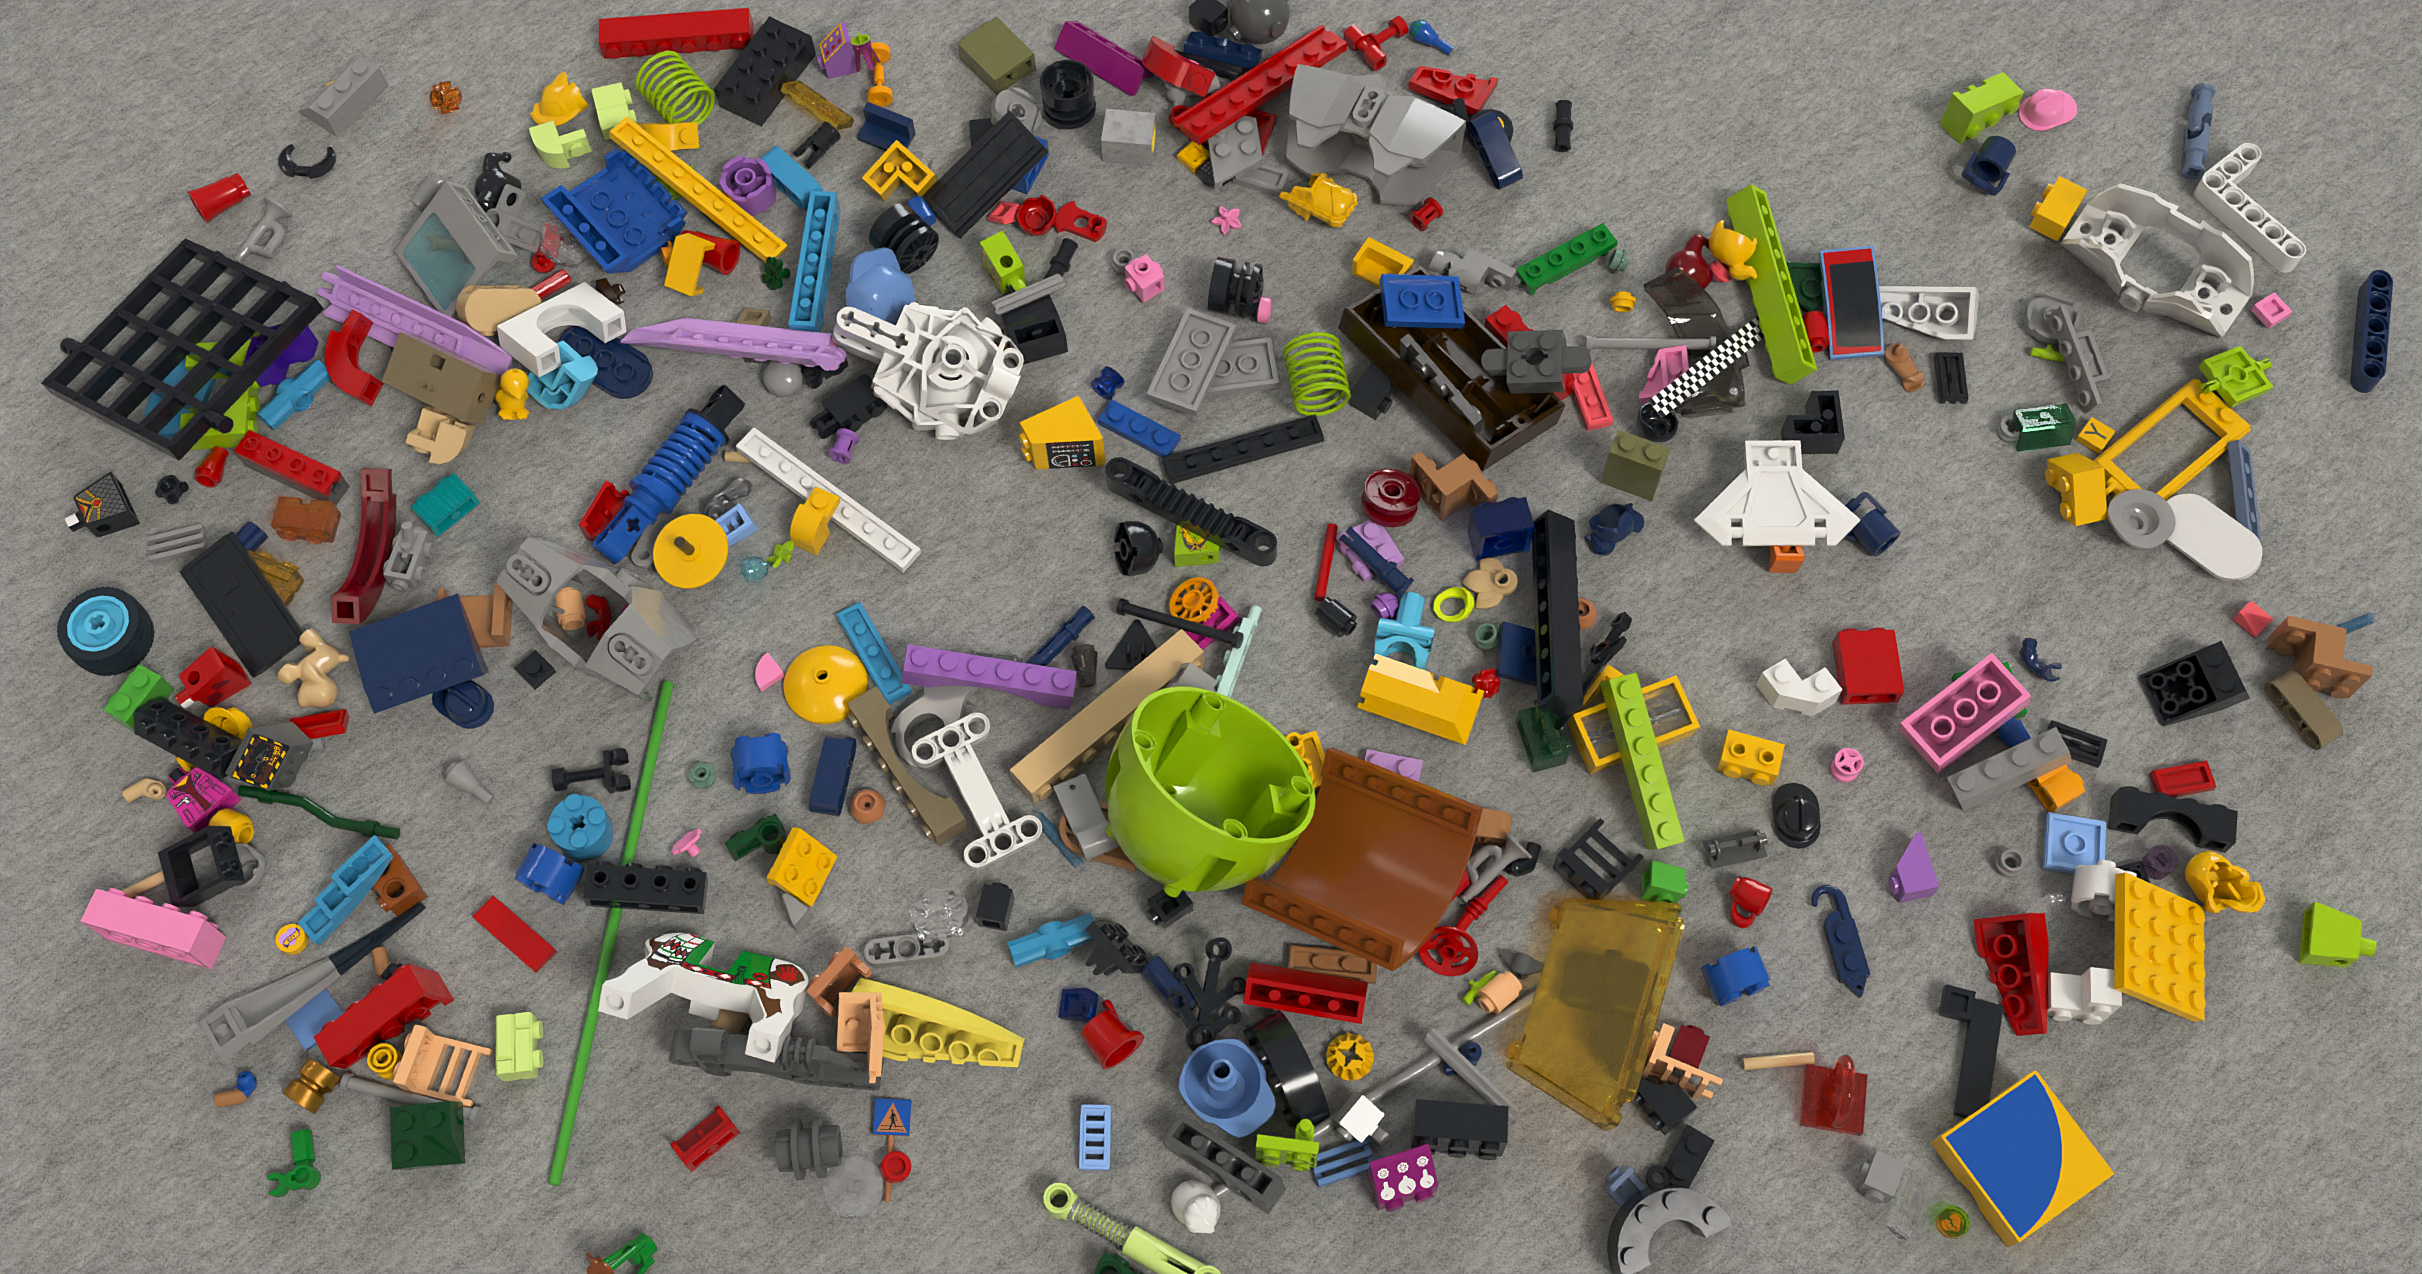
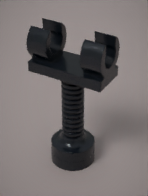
(618, 783)

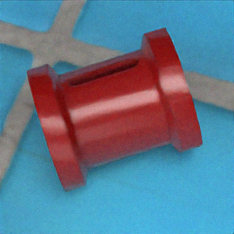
(1425, 214)

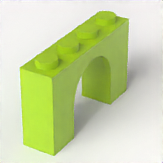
(241, 412)

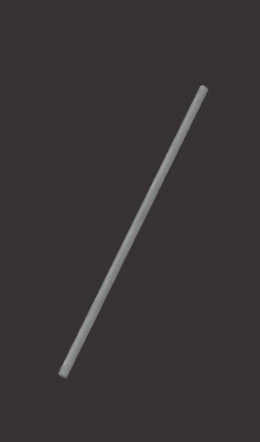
(1420, 1068)

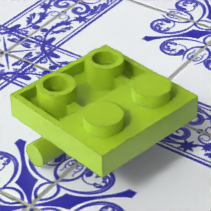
(1298, 1152)

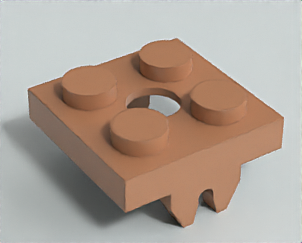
(838, 977)

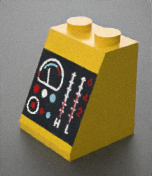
(1062, 438)

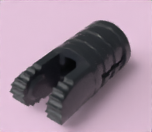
(819, 142)

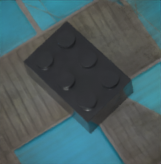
(1460, 1128)

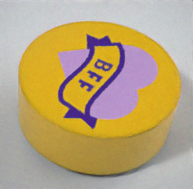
(291, 939)

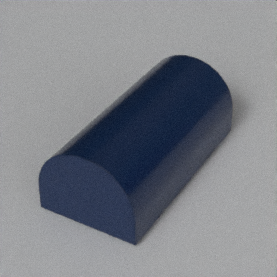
(1165, 983)

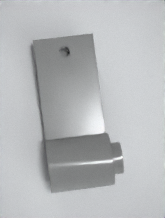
(1085, 817)

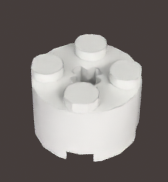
(2095, 889)

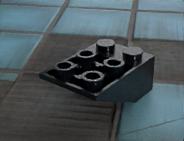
(1036, 330)
(2194, 685)

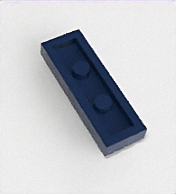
(1222, 50)

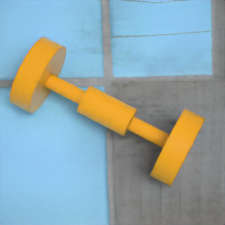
(879, 94)

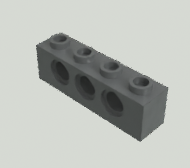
(1225, 1163)

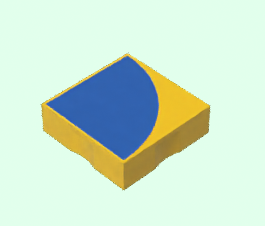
(2022, 1158)

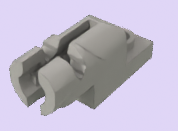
(1473, 270)

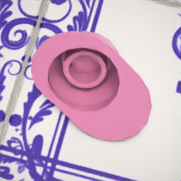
(2047, 109)

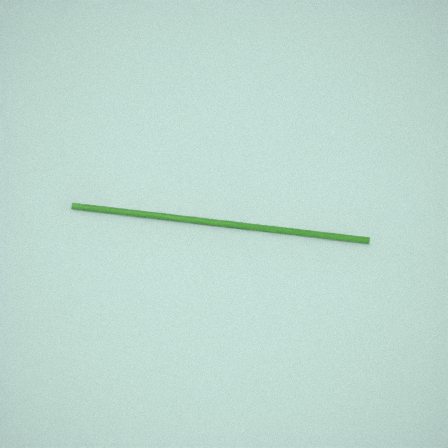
(609, 941)

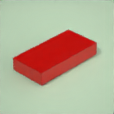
(323, 724)
(2183, 779)

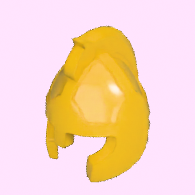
(559, 102)

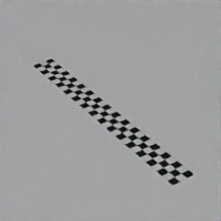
(1707, 368)

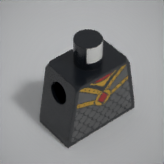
(103, 508)

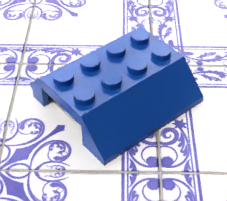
(619, 213)

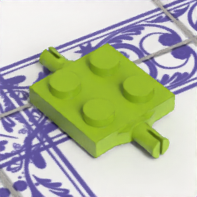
(2235, 376)

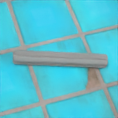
(1468, 1071)

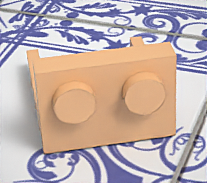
(861, 1028)
(422, 1062)
(1662, 1066)

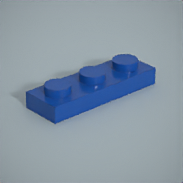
(1139, 429)

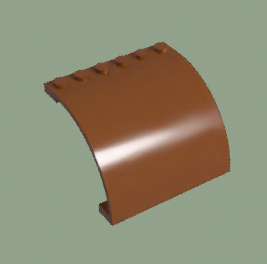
(1371, 862)

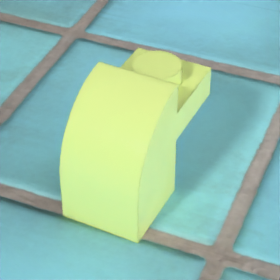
(557, 149)

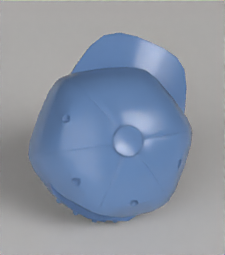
(879, 285)
(1227, 1087)

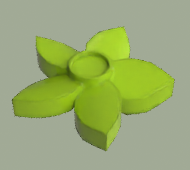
(781, 552)

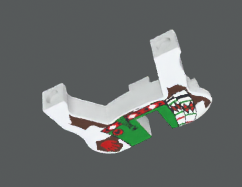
(680, 964)

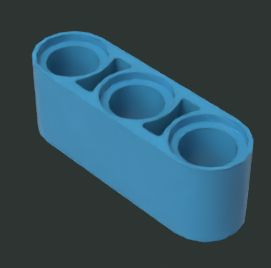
(790, 177)

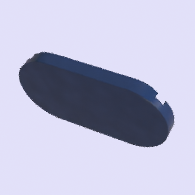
(621, 368)

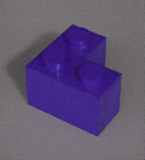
(300, 350)

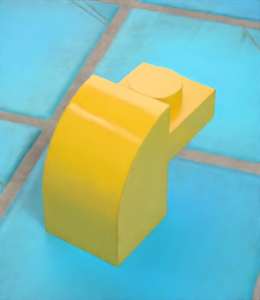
(673, 135)
(810, 520)

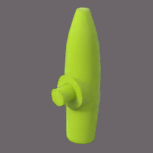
(2047, 354)
(1472, 994)

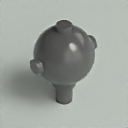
(1258, 20)

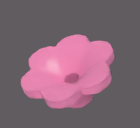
(688, 843)

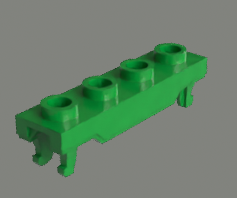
(1566, 258)

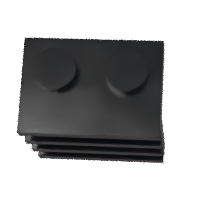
(1582, 876)

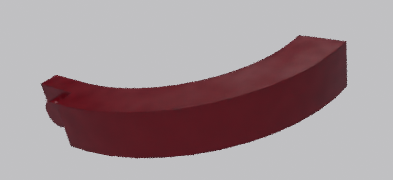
(377, 530)

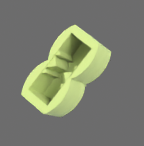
(612, 106)

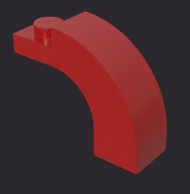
(1176, 69)
(343, 362)

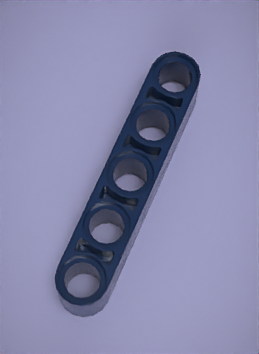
(2371, 331)

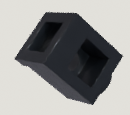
(1181, 905)

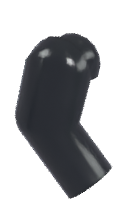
(1524, 865)

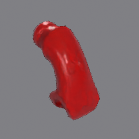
(601, 607)

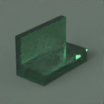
(2044, 427)

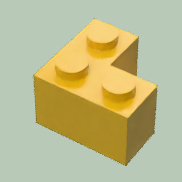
(899, 167)
(2080, 486)

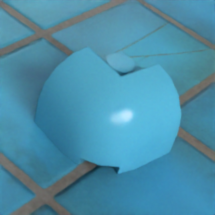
(566, 383)

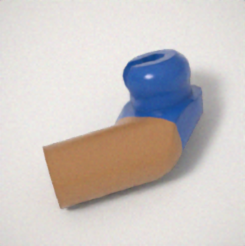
(245, 1086)

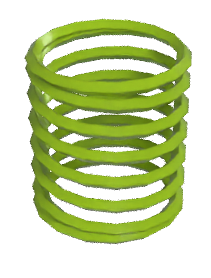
(651, 96)
(1312, 368)

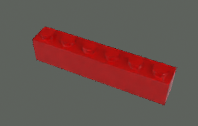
(675, 32)

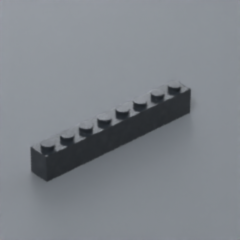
(1556, 615)

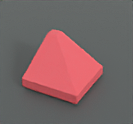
(1004, 213)
(2252, 619)

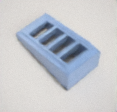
(741, 531)
(1098, 1111)

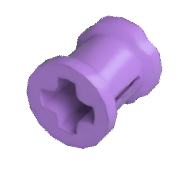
(843, 446)

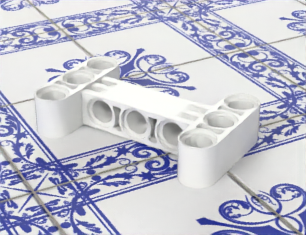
(976, 790)

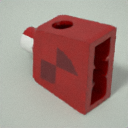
(211, 679)

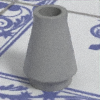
(427, 191)

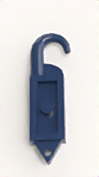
(1844, 941)

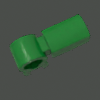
(304, 1174)

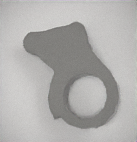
(938, 702)

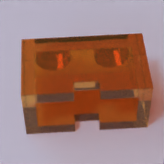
(309, 522)

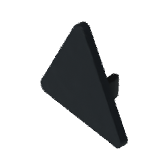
(1132, 649)

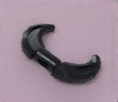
(291, 169)

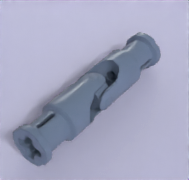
(2198, 131)

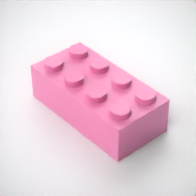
(1965, 713)
(154, 927)

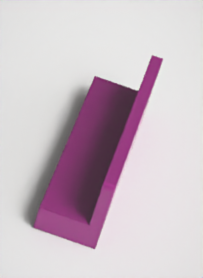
(1102, 56)

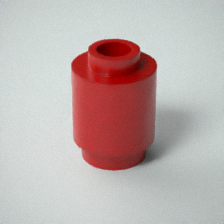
(1817, 330)

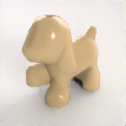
(316, 687)

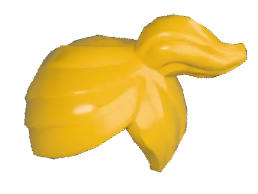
(1733, 250)

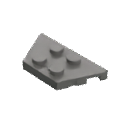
(1235, 151)

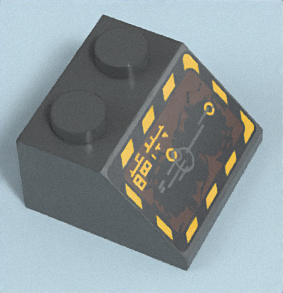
(270, 756)

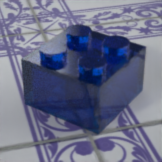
(1500, 528)

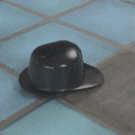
(1796, 815)

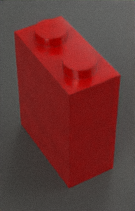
(1868, 666)

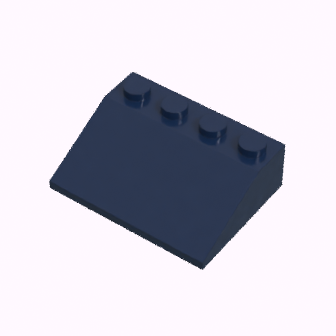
(417, 653)

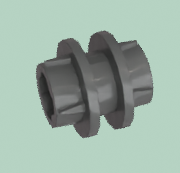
(808, 1148)

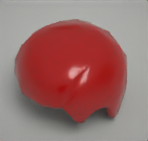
(1037, 215)

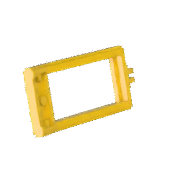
(2206, 407)

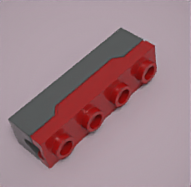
(291, 468)

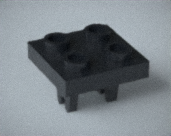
(1114, 950)

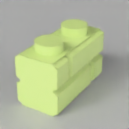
(518, 1046)

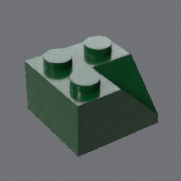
(427, 1135)

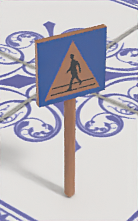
(892, 1120)

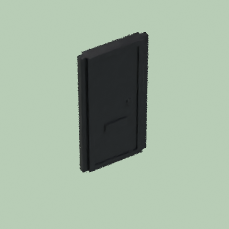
(985, 174)
(242, 604)

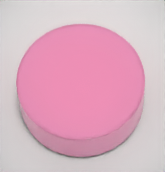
(1264, 310)

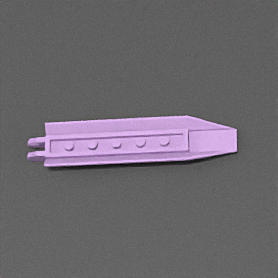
(398, 313)
(741, 341)

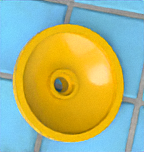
(826, 699)

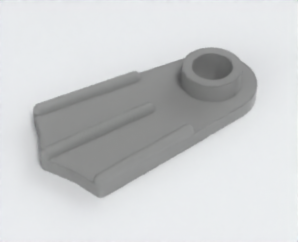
(647, 541)

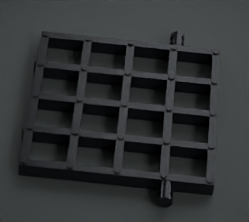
(210, 362)

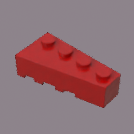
(382, 1014)

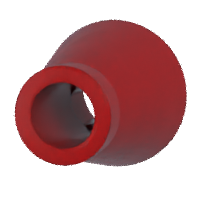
(211, 469)

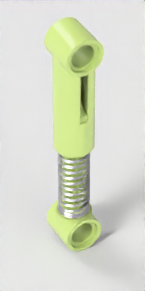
(1135, 1242)

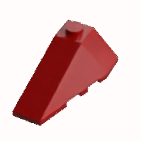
(2018, 963)

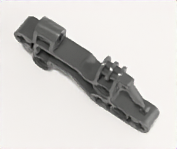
(799, 1060)

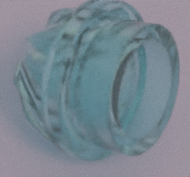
(754, 568)

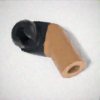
(383, 968)

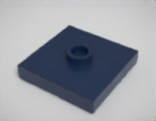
(1516, 654)

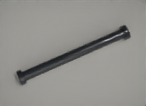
(1234, 639)

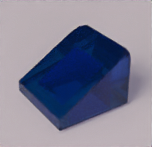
(1078, 1004)

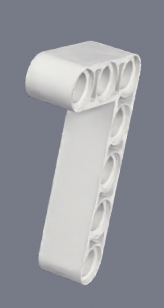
(2242, 214)

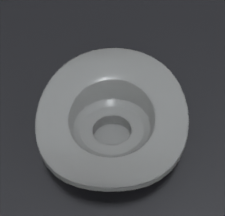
(2141, 518)

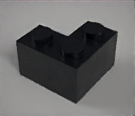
(1822, 426)

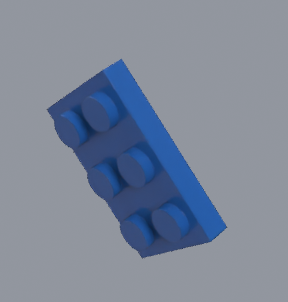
(1421, 301)

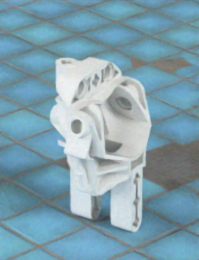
(912, 380)

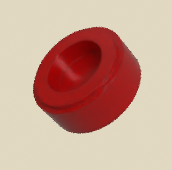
(895, 1167)

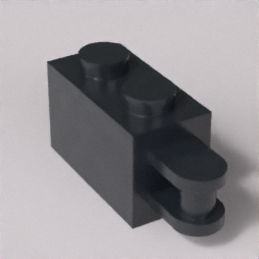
(848, 408)

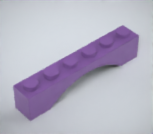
(946, 668)

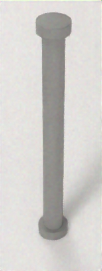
(1649, 343)
(349, 1082)

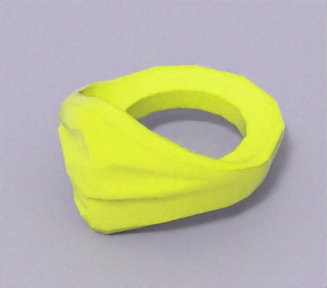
(1458, 593)

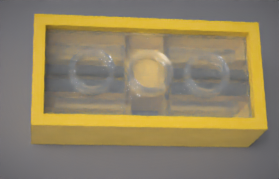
(1669, 716)

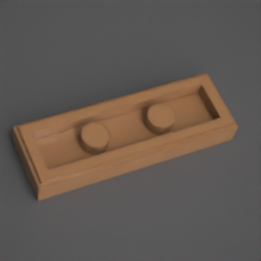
(1332, 962)

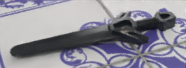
(1601, 656)

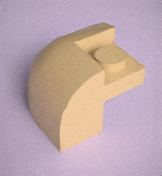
(440, 435)

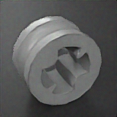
(2004, 434)

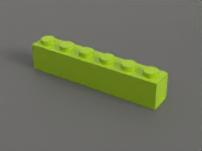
(1642, 761)

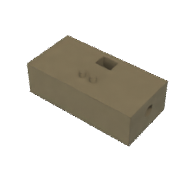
(441, 378)

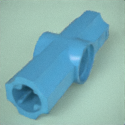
(294, 395)
(1051, 940)

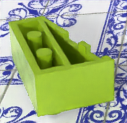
(1980, 107)

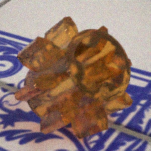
(445, 97)

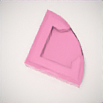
(767, 672)

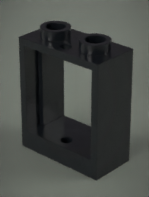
(177, 860)

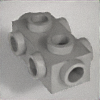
(409, 557)

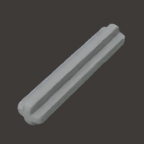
(1027, 294)

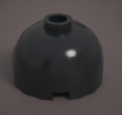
(1137, 548)

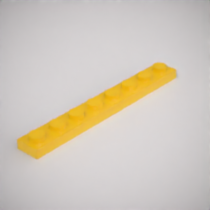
(697, 190)

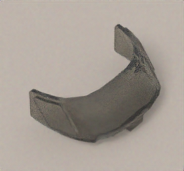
(1697, 316)

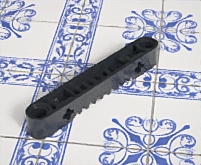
(1194, 515)

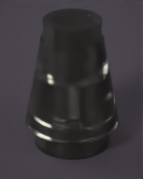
(1085, 663)

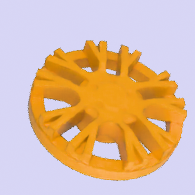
(1194, 600)

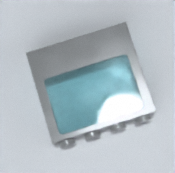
(452, 247)

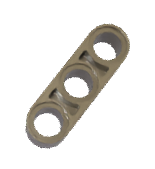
(2303, 709)

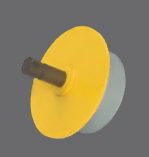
(691, 551)

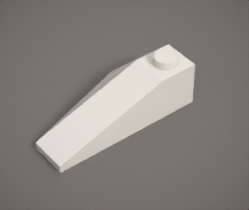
(1937, 311)

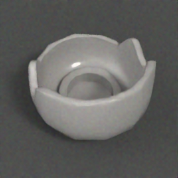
(783, 379)
(252, 865)

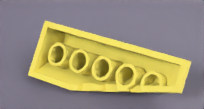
(939, 1031)

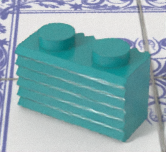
(445, 504)

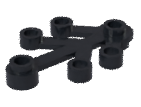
(1207, 999)

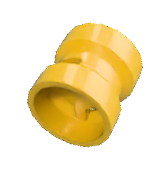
(388, 1064)

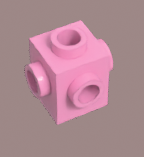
(1144, 278)

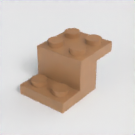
(1452, 485)
(2319, 656)

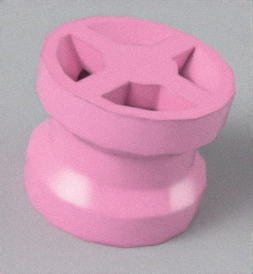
(1850, 759)

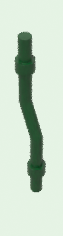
(367, 828)

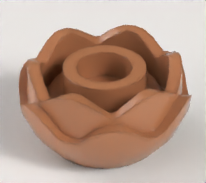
(1588, 614)
(867, 814)

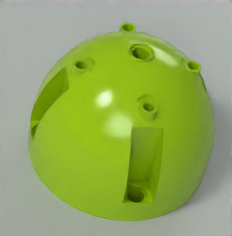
(1204, 791)

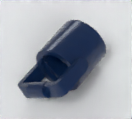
(1990, 164)
(1874, 529)

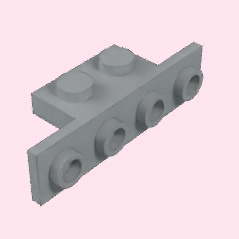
(2082, 358)

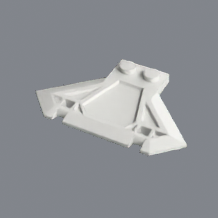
(1776, 502)

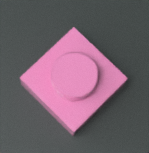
(2271, 310)

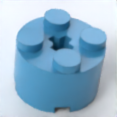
(566, 826)

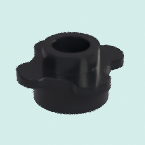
(168, 483)

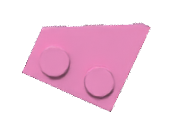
(1668, 366)

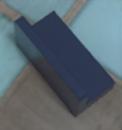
(885, 127)

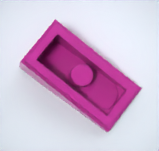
(1223, 619)

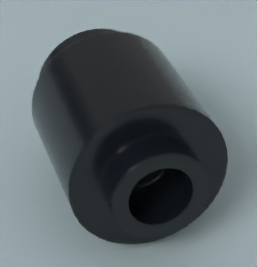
(1336, 617)

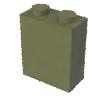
(996, 55)
(1635, 465)

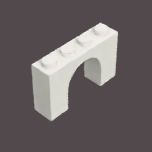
(579, 306)

